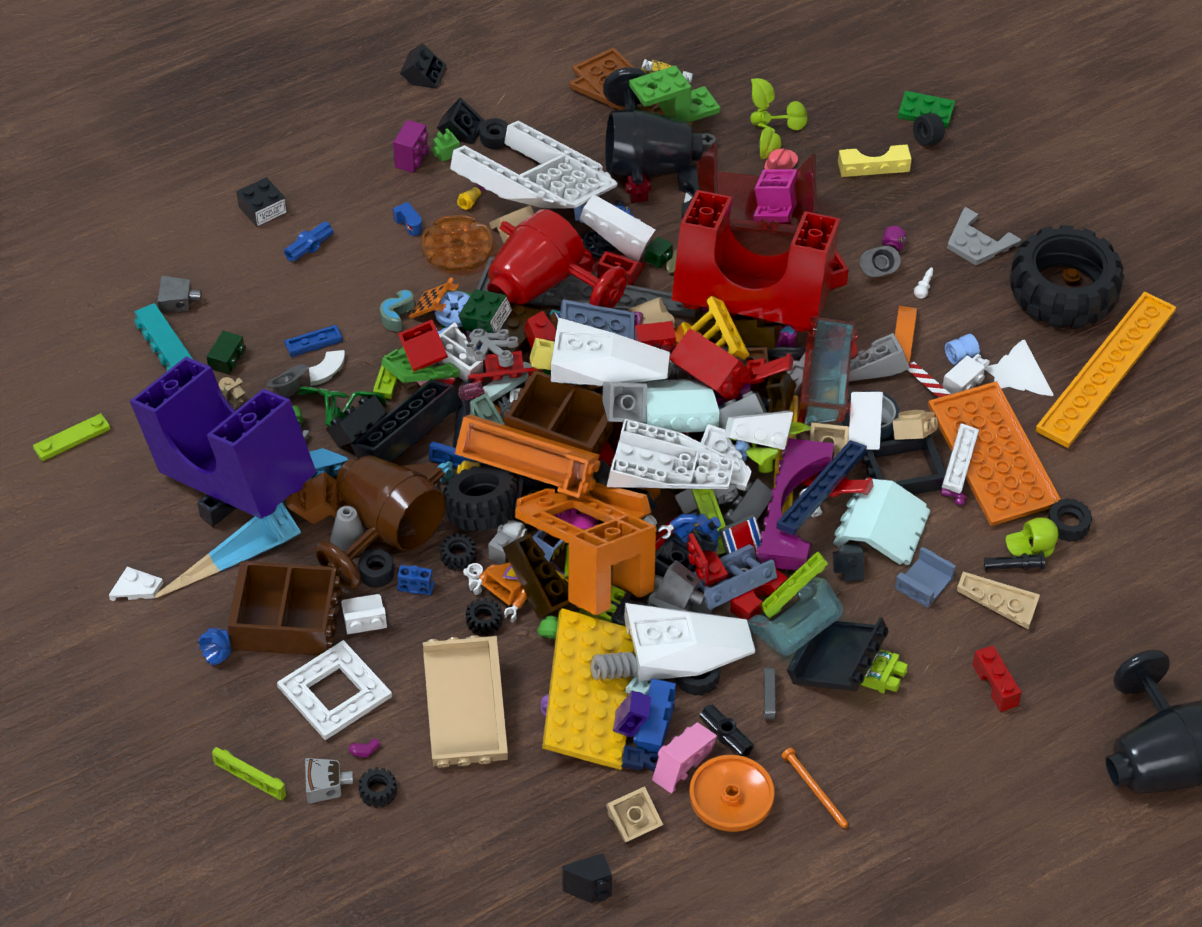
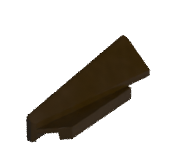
(751, 331)

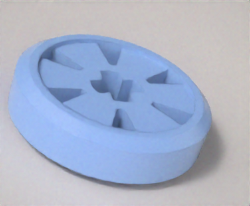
(454, 300)

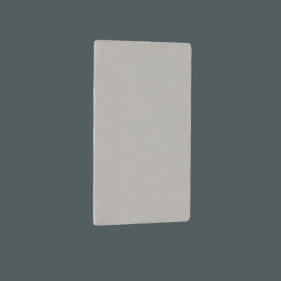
(866, 418)

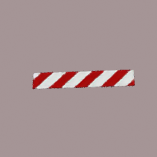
(927, 380)

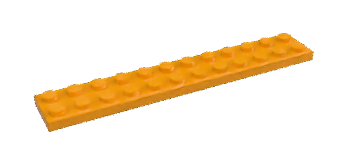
(1105, 369)

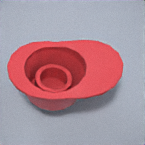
(781, 159)

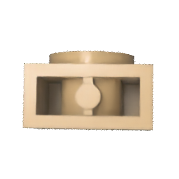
(914, 424)

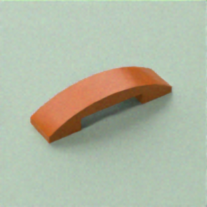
(905, 329)

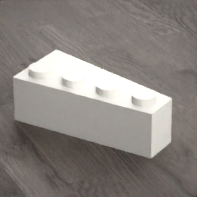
(617, 227)

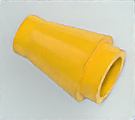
(468, 198)

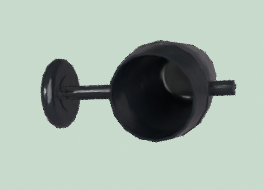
(644, 140)
(1163, 749)

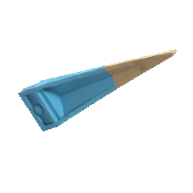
(247, 542)

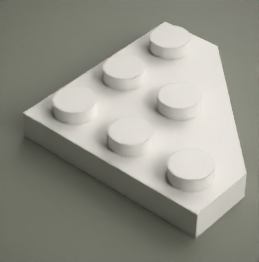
(716, 440)

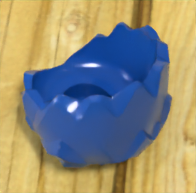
(215, 645)

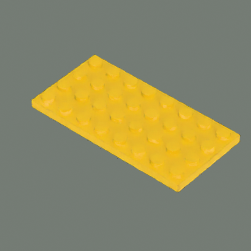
(579, 706)

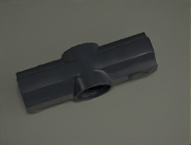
(733, 738)

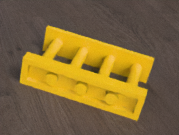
(725, 324)

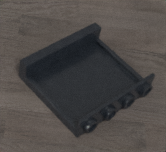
(838, 655)

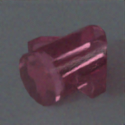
(471, 390)

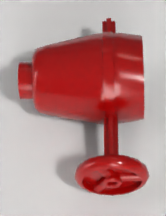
(542, 255)

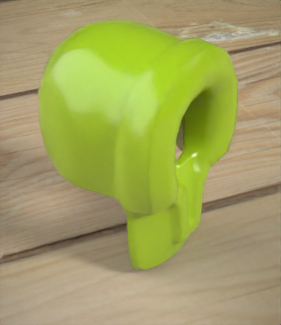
(1044, 538)

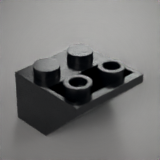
(423, 67)

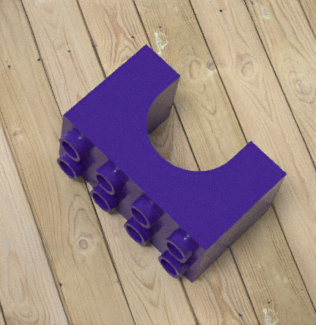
(236, 456)

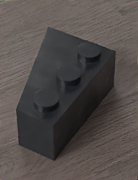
(356, 420)

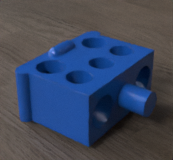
(415, 580)

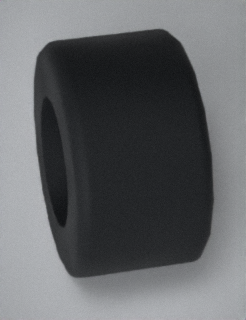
(928, 129)
(375, 558)

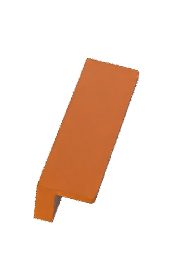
(624, 500)

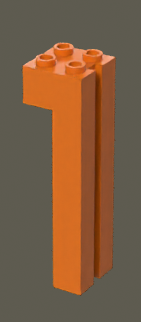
(528, 455)

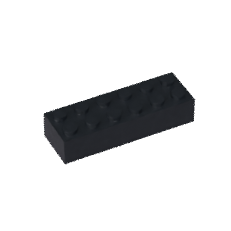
(408, 421)

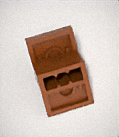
(317, 499)

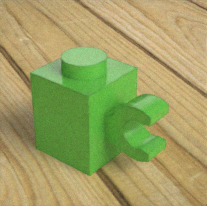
(444, 145)

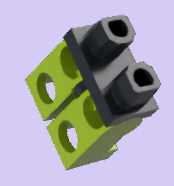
(617, 610)

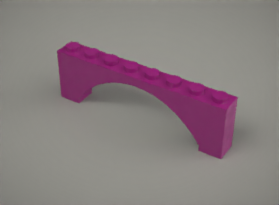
(800, 462)

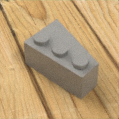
(749, 405)

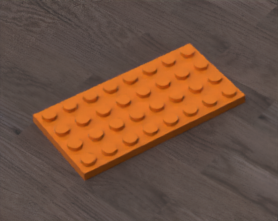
(1003, 463)

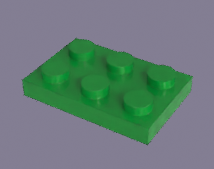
(920, 104)

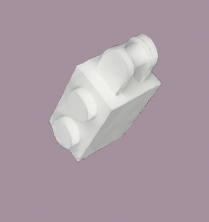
(965, 374)

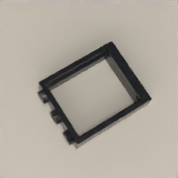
(914, 485)

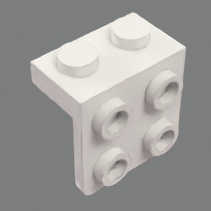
(364, 614)

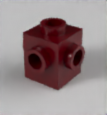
(637, 193)

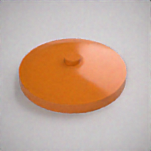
(731, 793)

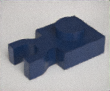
(636, 759)

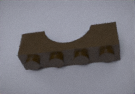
(780, 392)

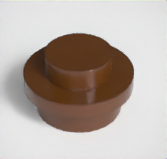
(1071, 276)

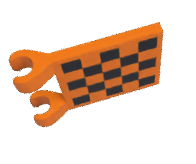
(430, 299)

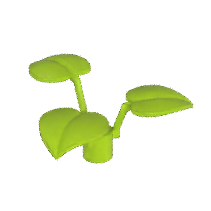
(763, 95)
(765, 455)

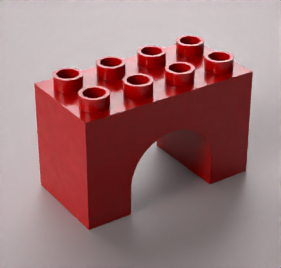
(770, 288)

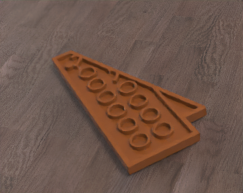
(593, 73)

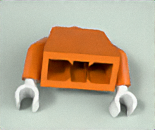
(506, 589)

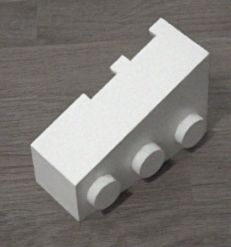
(454, 345)
(761, 429)

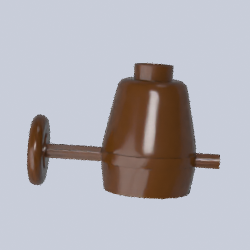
(381, 497)

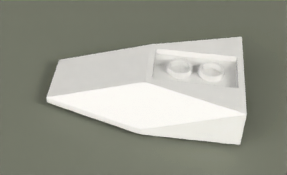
(599, 356)
(666, 459)
(684, 642)

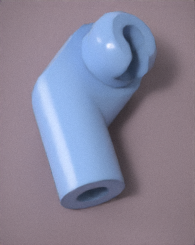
(742, 446)

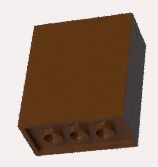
(561, 413)
(284, 608)

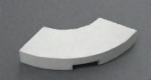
(327, 368)

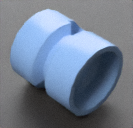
(959, 348)

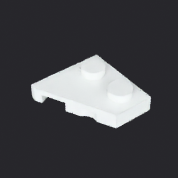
(136, 585)

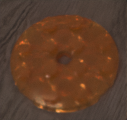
(442, 253)

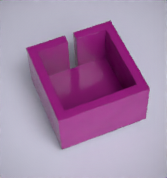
(410, 146)

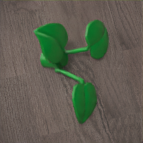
(333, 411)

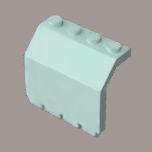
(681, 405)
(886, 520)

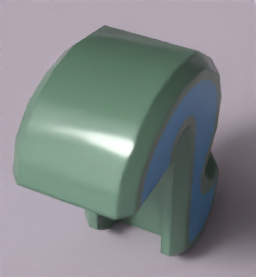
(394, 307)

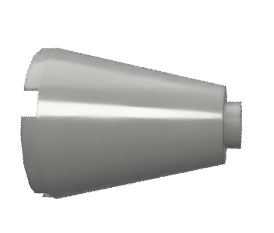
(347, 528)

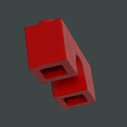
(748, 604)
(991, 667)

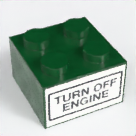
(485, 311)

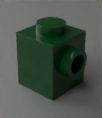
(658, 252)

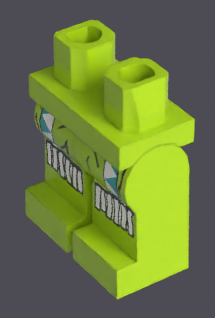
(882, 671)

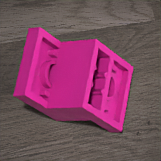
(776, 195)

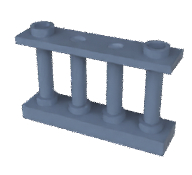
(742, 581)

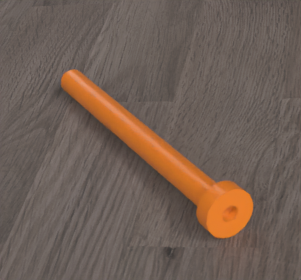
(789, 755)

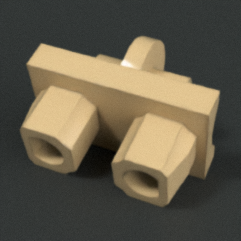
(232, 391)

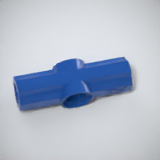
(308, 241)

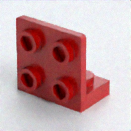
(707, 563)

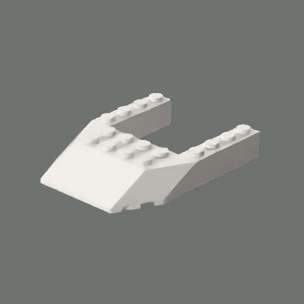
(560, 181)

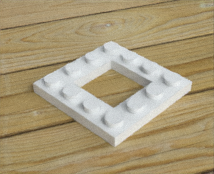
(327, 722)

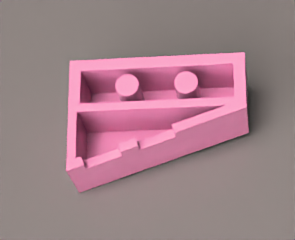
(682, 754)

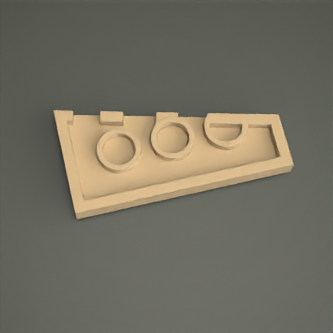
(1004, 599)

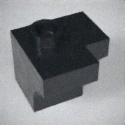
(849, 562)

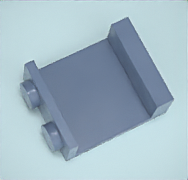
(926, 578)

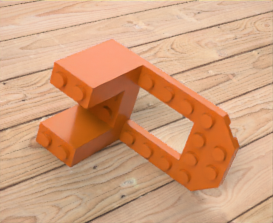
(619, 542)

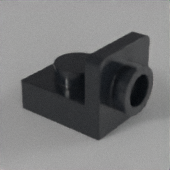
(704, 540)

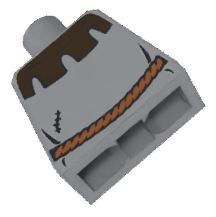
(324, 779)

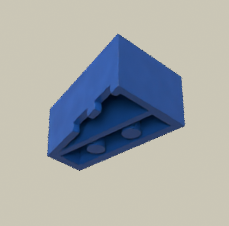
(654, 730)

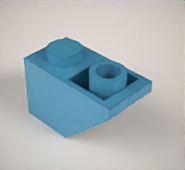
(327, 462)

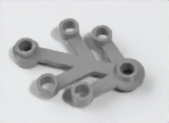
(480, 337)

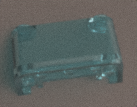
(802, 621)

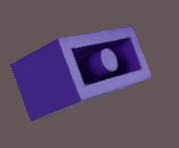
(632, 713)

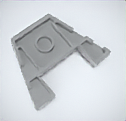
(975, 245)

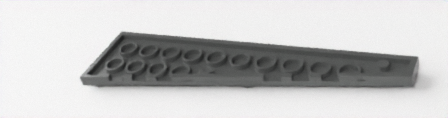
(578, 291)

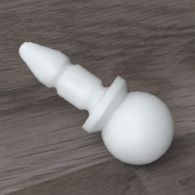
(921, 289)

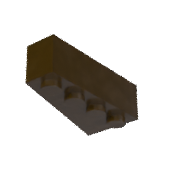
(515, 325)
(537, 576)

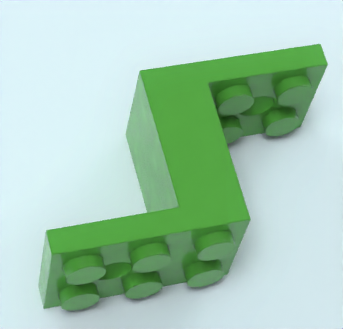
(674, 95)

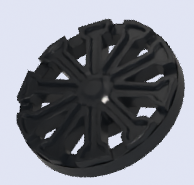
(596, 243)

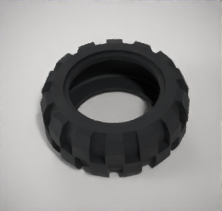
(1062, 304)

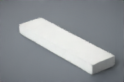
(960, 458)

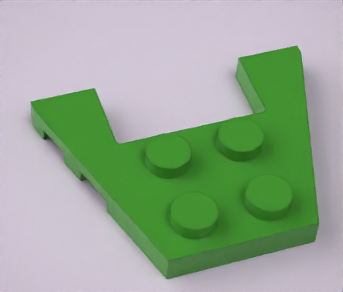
(399, 366)

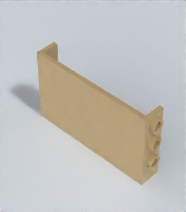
(465, 701)

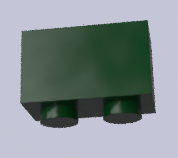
(226, 352)

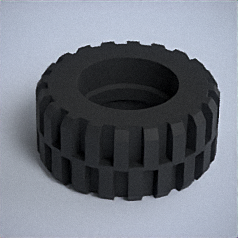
(480, 498)

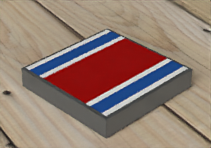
(741, 534)

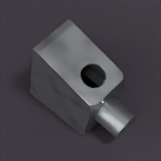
(176, 295)
(680, 587)

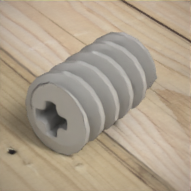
(613, 665)

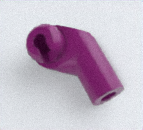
(960, 498)
(364, 750)

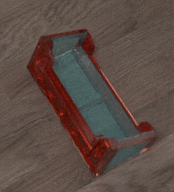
(826, 371)

